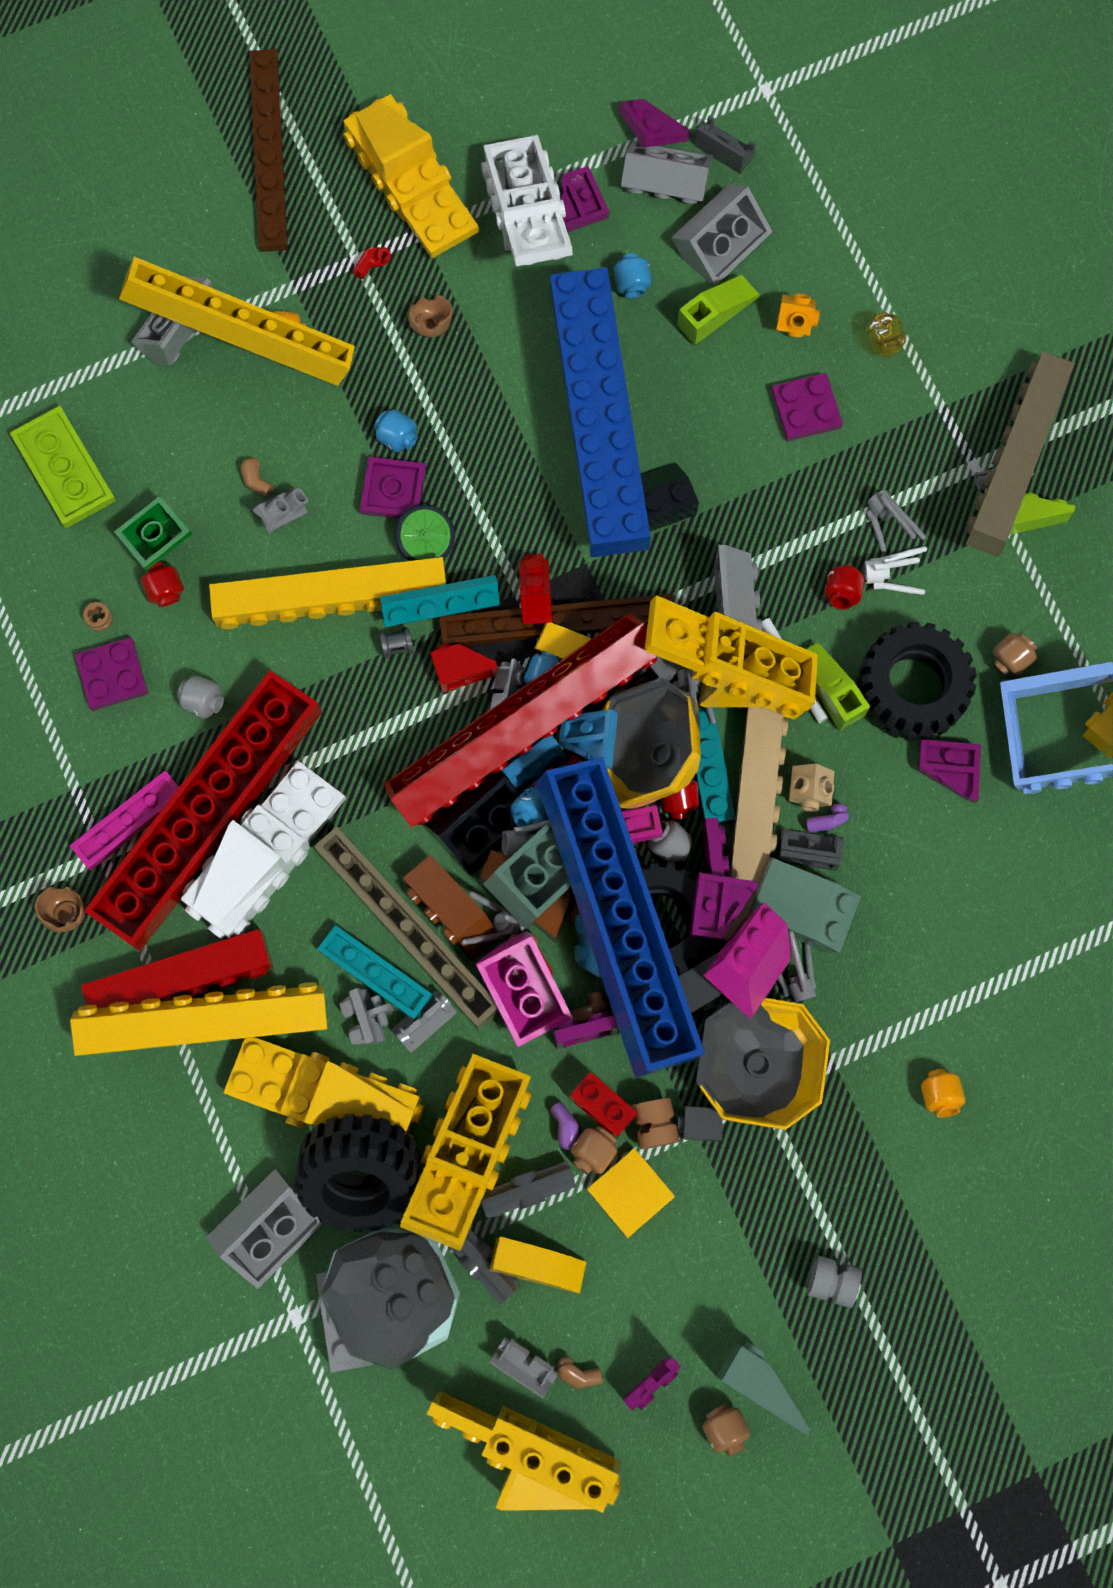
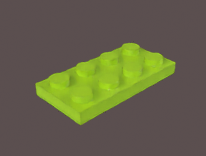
(62, 467)

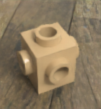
(811, 786)

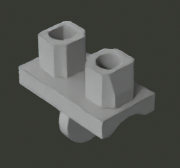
(282, 509)
(370, 1015)

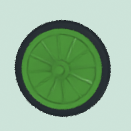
(424, 533)

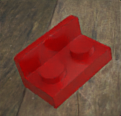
(603, 1105)

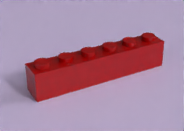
(185, 973)

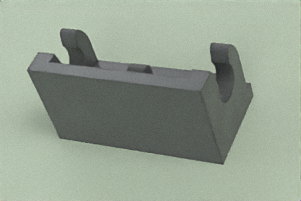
(724, 146)
(810, 849)

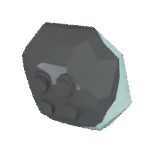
(390, 1296)

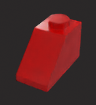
(460, 666)

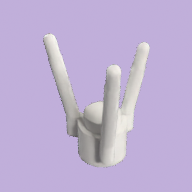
(878, 570)

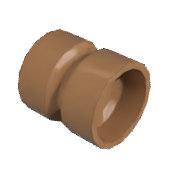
(655, 1123)

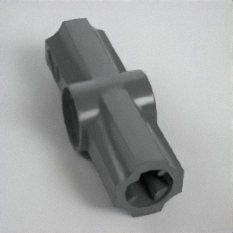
(528, 1190)
(476, 1259)

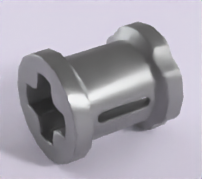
(396, 643)

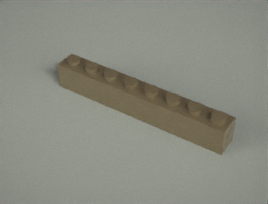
(1020, 454)
(407, 928)

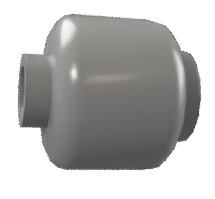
(200, 696)
(674, 845)

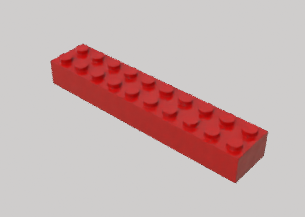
(520, 721)
(200, 811)

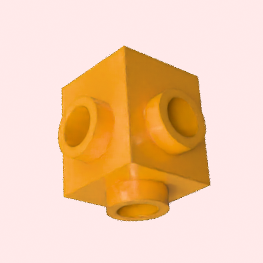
(797, 315)

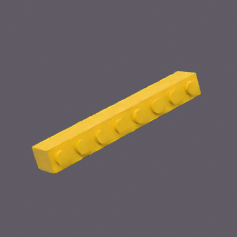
(236, 321)
(319, 592)
(198, 1019)

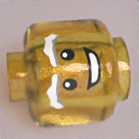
(886, 334)

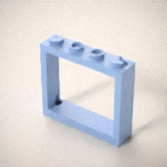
(1040, 685)

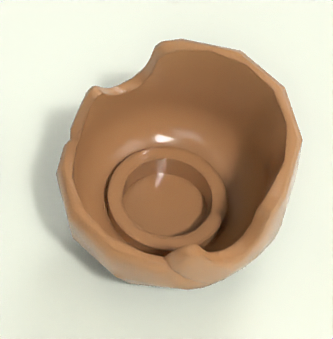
(430, 317)
(60, 909)

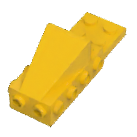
(408, 174)
(733, 660)
(314, 1089)
(466, 1151)
(543, 1463)

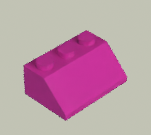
(752, 959)
(523, 988)

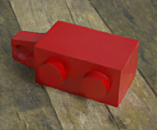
(535, 589)

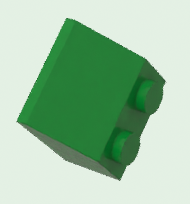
(153, 533)

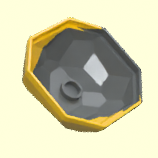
(654, 742)
(763, 1066)

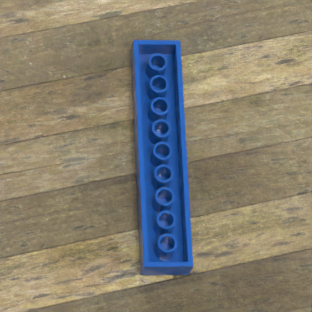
(599, 413)
(619, 917)

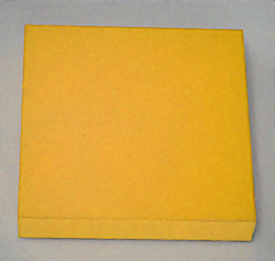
(630, 1193)

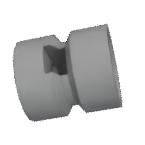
(834, 1281)

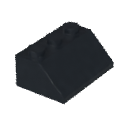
(668, 496)
(476, 821)

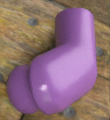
(828, 822)
(567, 1126)

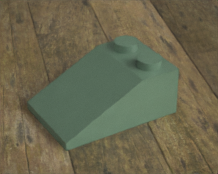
(530, 878)
(809, 904)
(756, 1380)

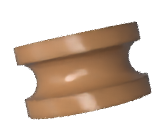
(93, 609)

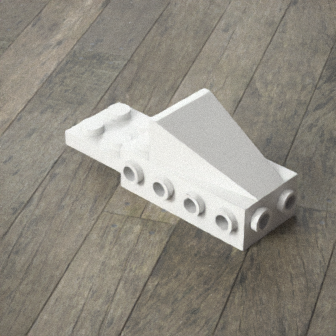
(526, 200)
(261, 852)

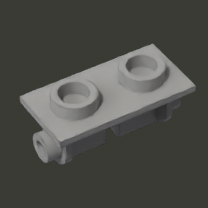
(510, 679)
(432, 1018)
(529, 1372)

